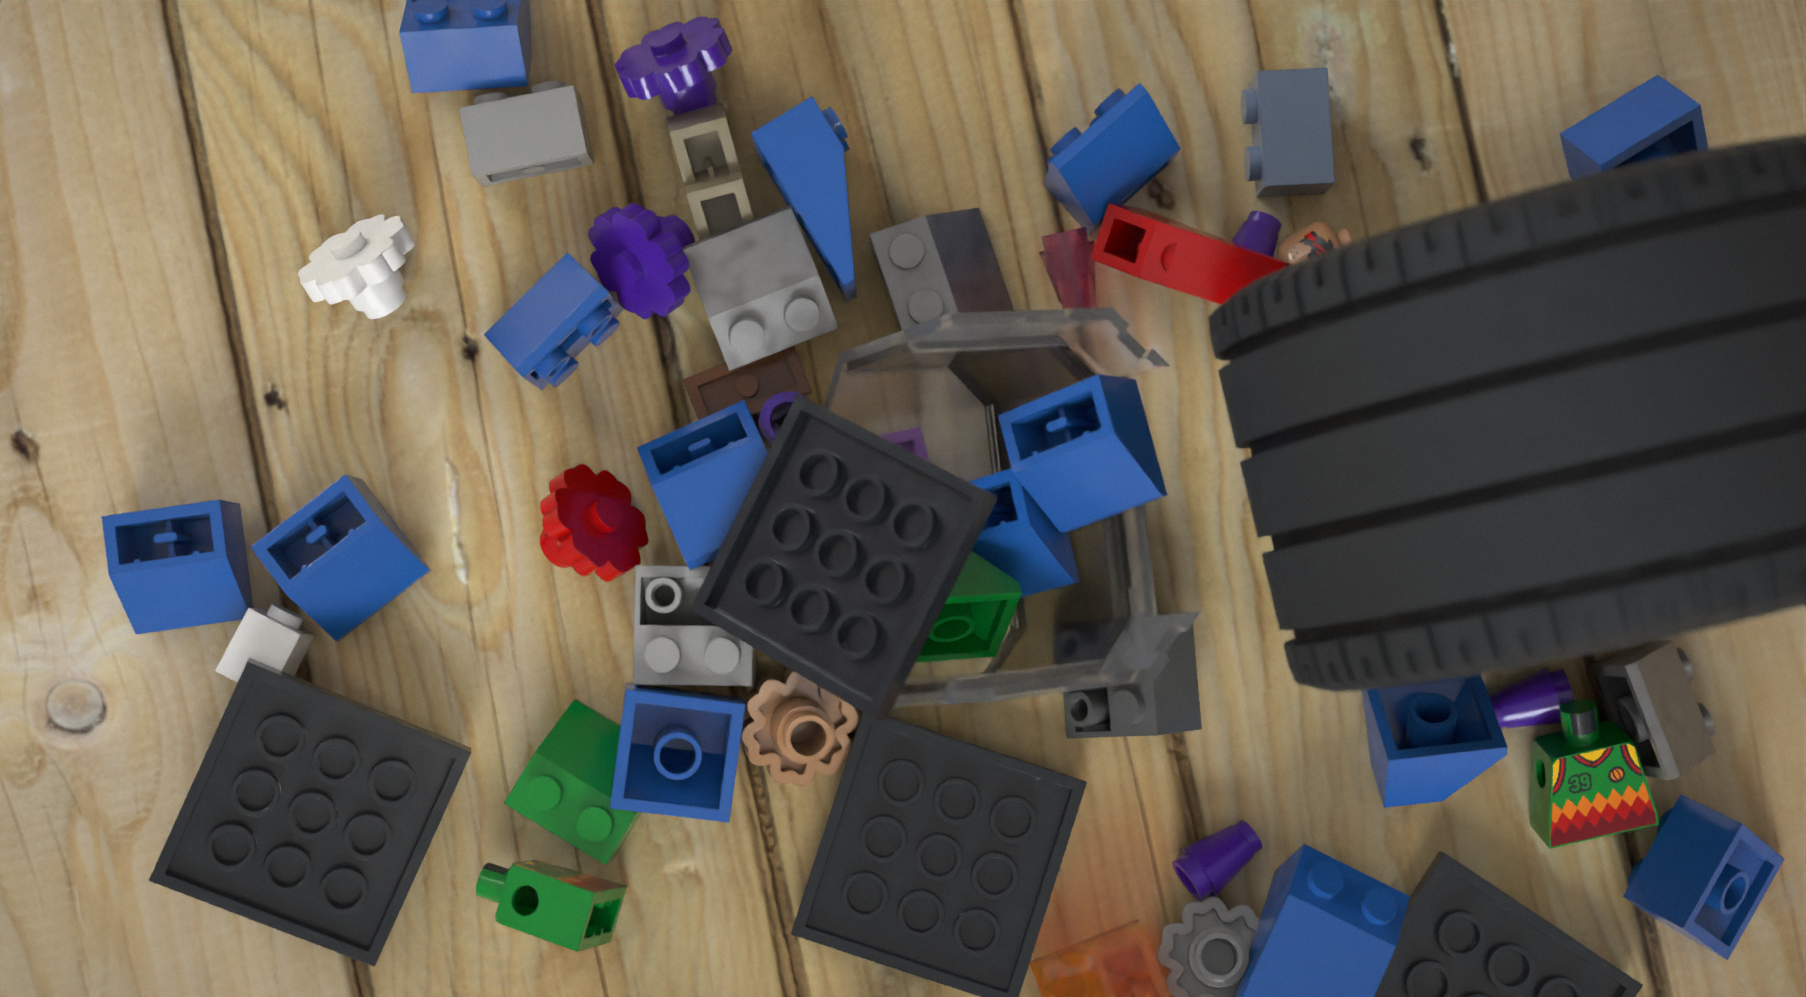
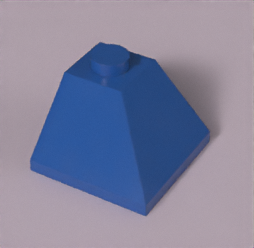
(1430, 738)

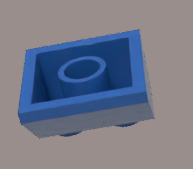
(1635, 129)
(677, 752)
(1703, 875)

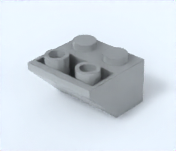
(678, 644)

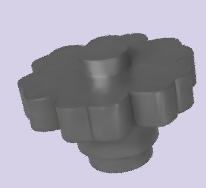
(1207, 949)

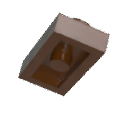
(752, 382)

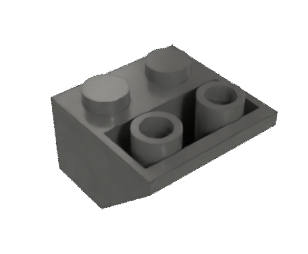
(1141, 707)

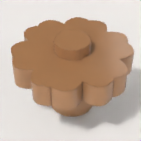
(796, 728)

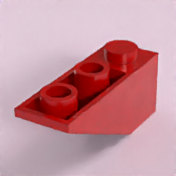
(1178, 254)

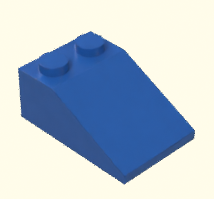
(808, 167)
(1323, 931)

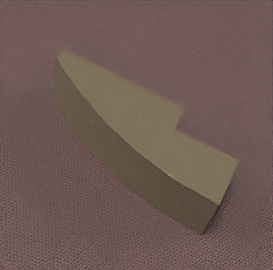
(710, 169)

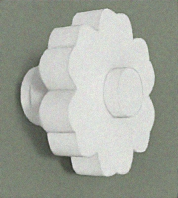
(361, 266)

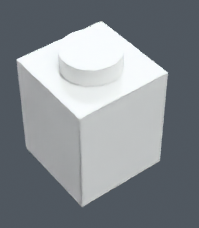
(267, 637)

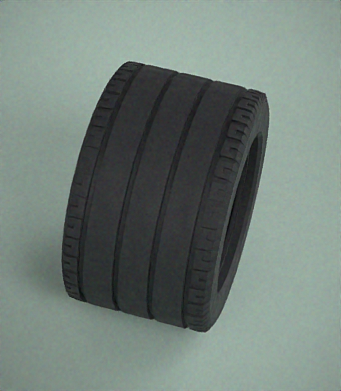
(1532, 422)

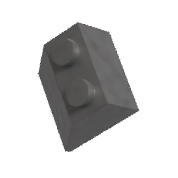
(939, 267)
(760, 287)
(1655, 706)

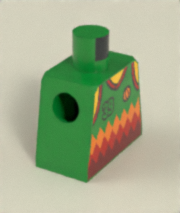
(1587, 780)
(553, 902)

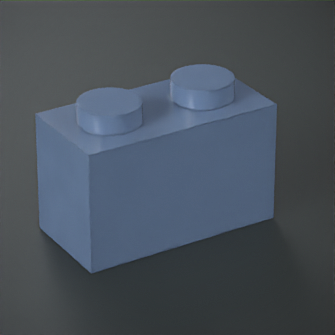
(1289, 132)

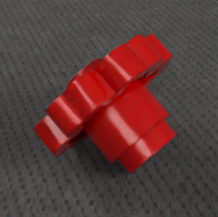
(591, 524)

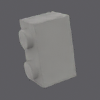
(526, 133)

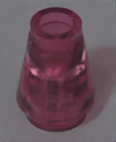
(1070, 267)

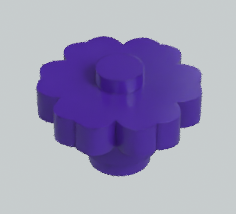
(676, 64)
(642, 258)

